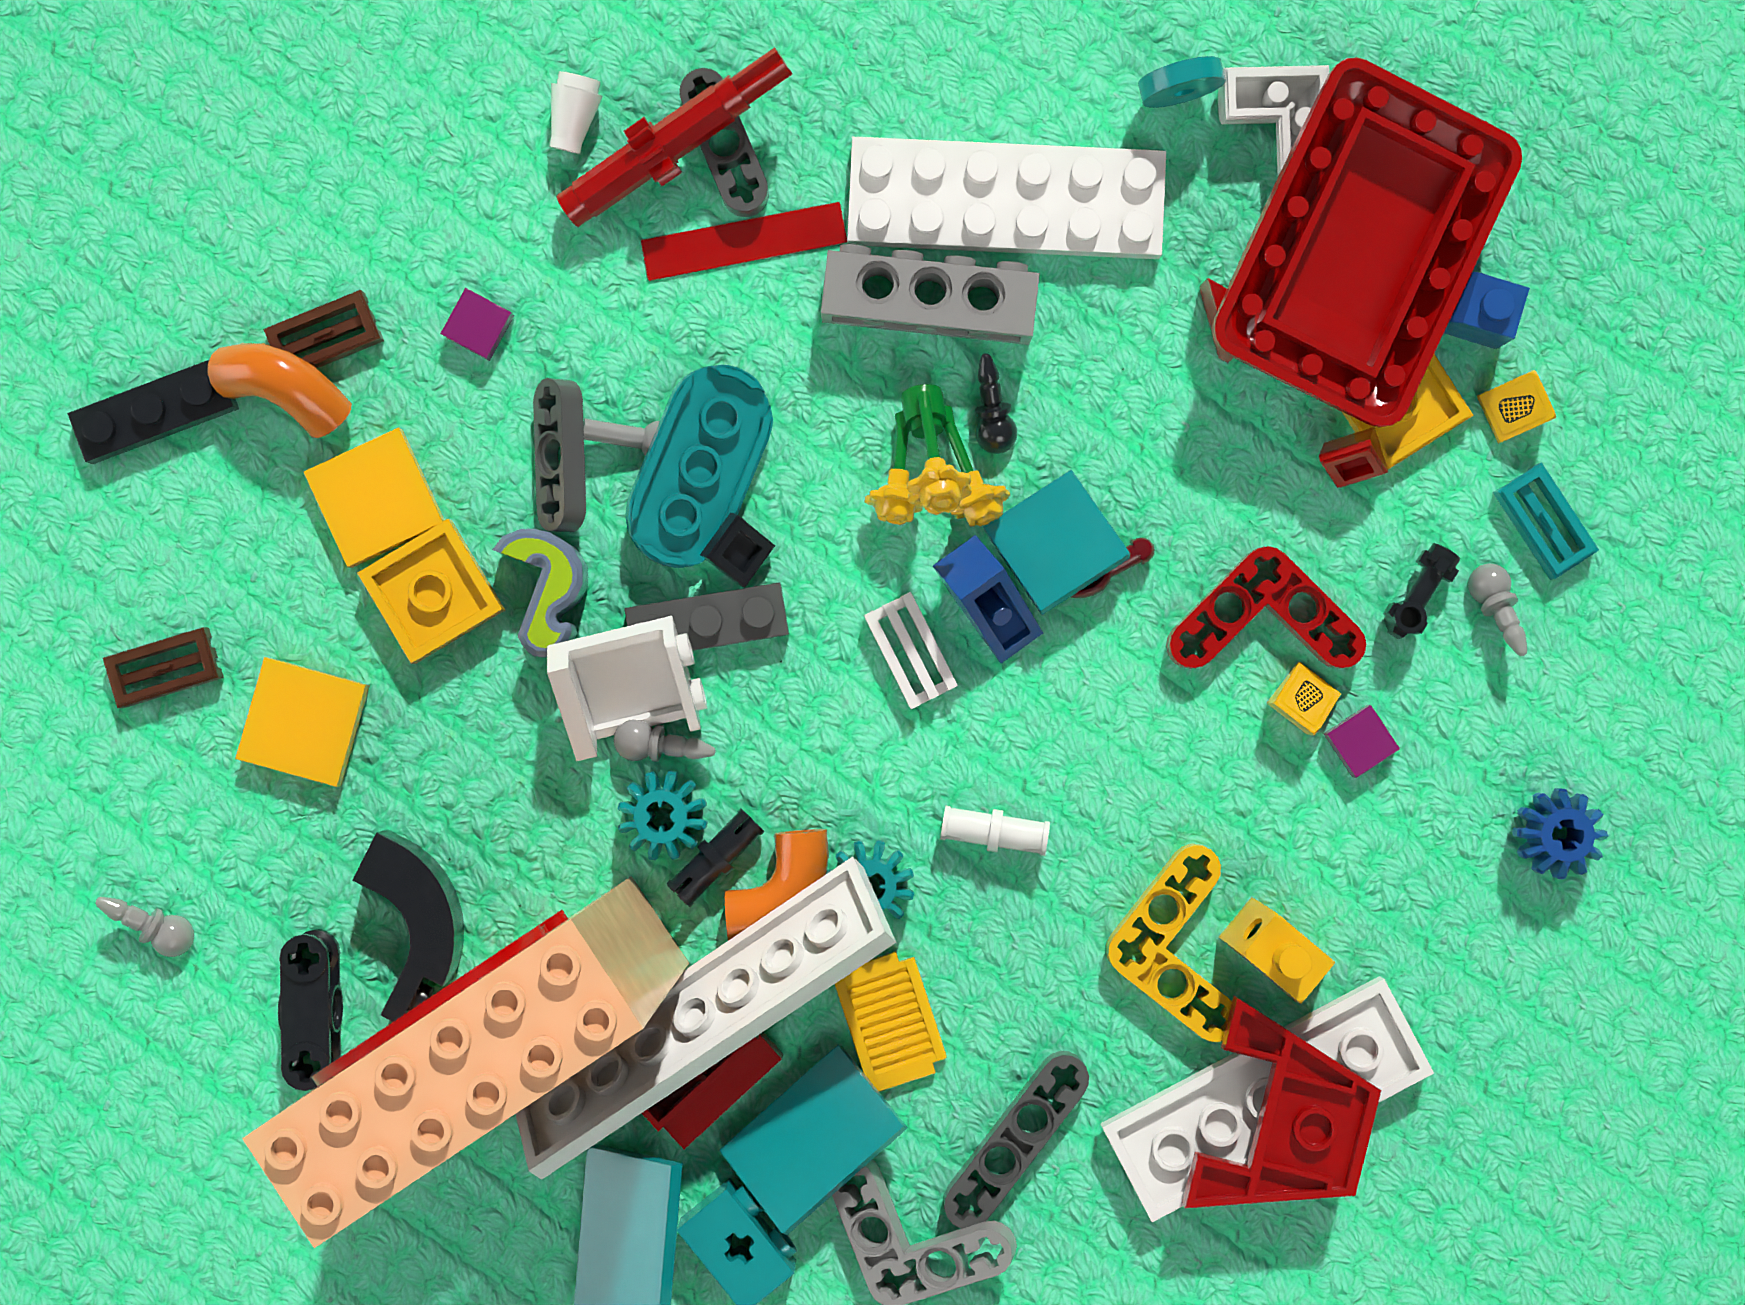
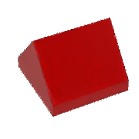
(1353, 458)

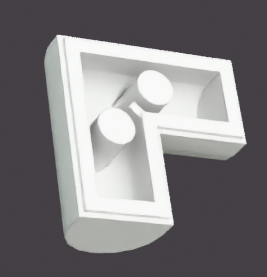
(1271, 96)

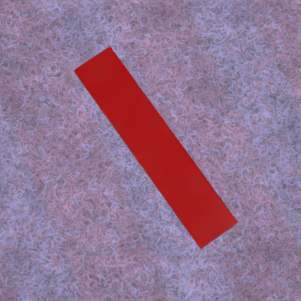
(744, 241)

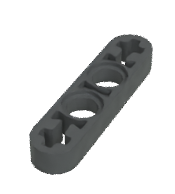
(1022, 1143)

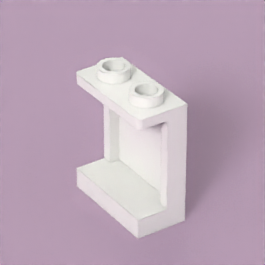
(623, 677)

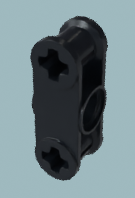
(309, 1006)

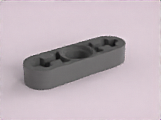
(752, 172)
(556, 425)

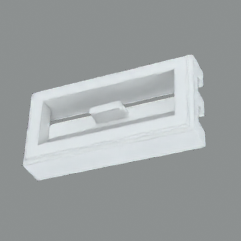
(890, 610)

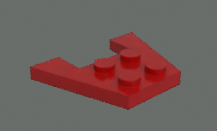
(1308, 1127)

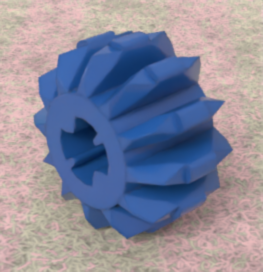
(1562, 853)

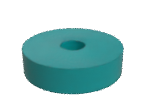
(1181, 81)

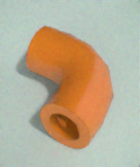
(281, 379)
(799, 863)

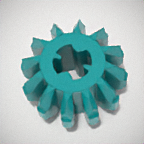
(645, 814)
(885, 868)

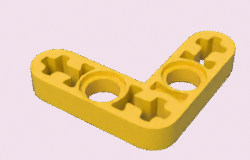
(1155, 955)

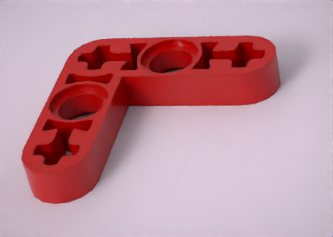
(1276, 599)

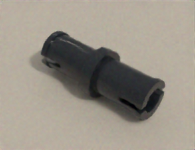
(715, 857)

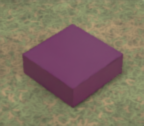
(477, 324)
(1361, 741)

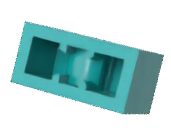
(741, 1273)

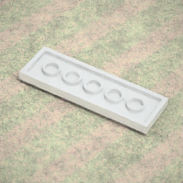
(1006, 197)
(1222, 1103)

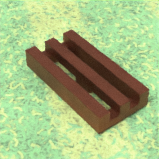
(335, 352)
(205, 655)

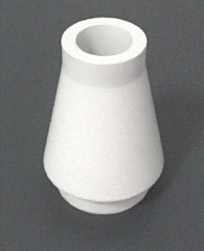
(572, 110)

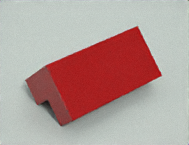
(707, 1096)

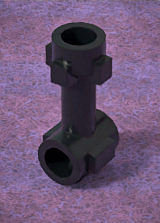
(1410, 616)

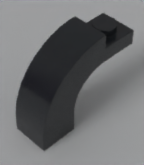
(431, 911)

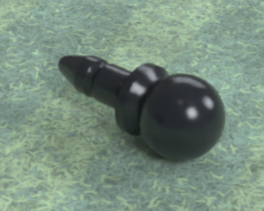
(995, 430)

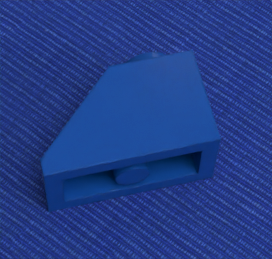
(1488, 311)
(988, 598)

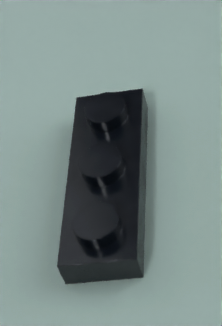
(148, 413)

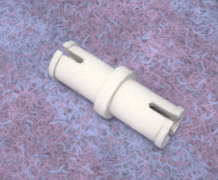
(995, 830)

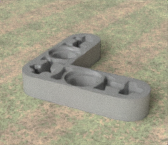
(898, 1255)

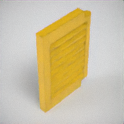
(891, 1021)

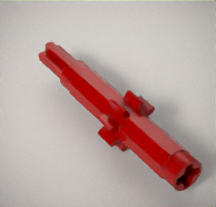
(657, 148)

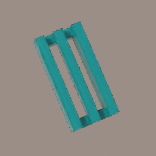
(1529, 532)

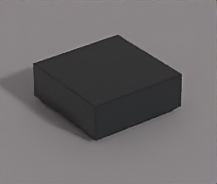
(737, 550)

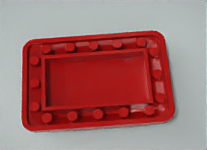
(1366, 242)

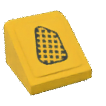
(1516, 406)
(1304, 699)

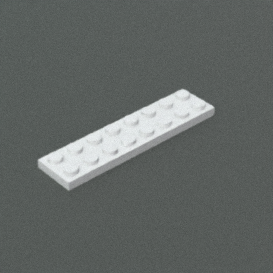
(713, 1012)

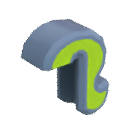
(557, 589)

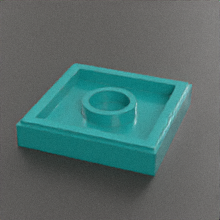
(1057, 542)

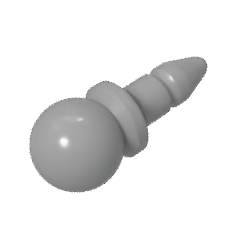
(1491, 587)
(638, 740)
(168, 934)

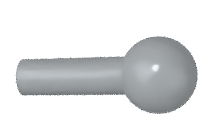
(620, 434)

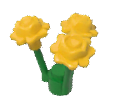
(940, 485)

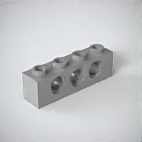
(901, 310)

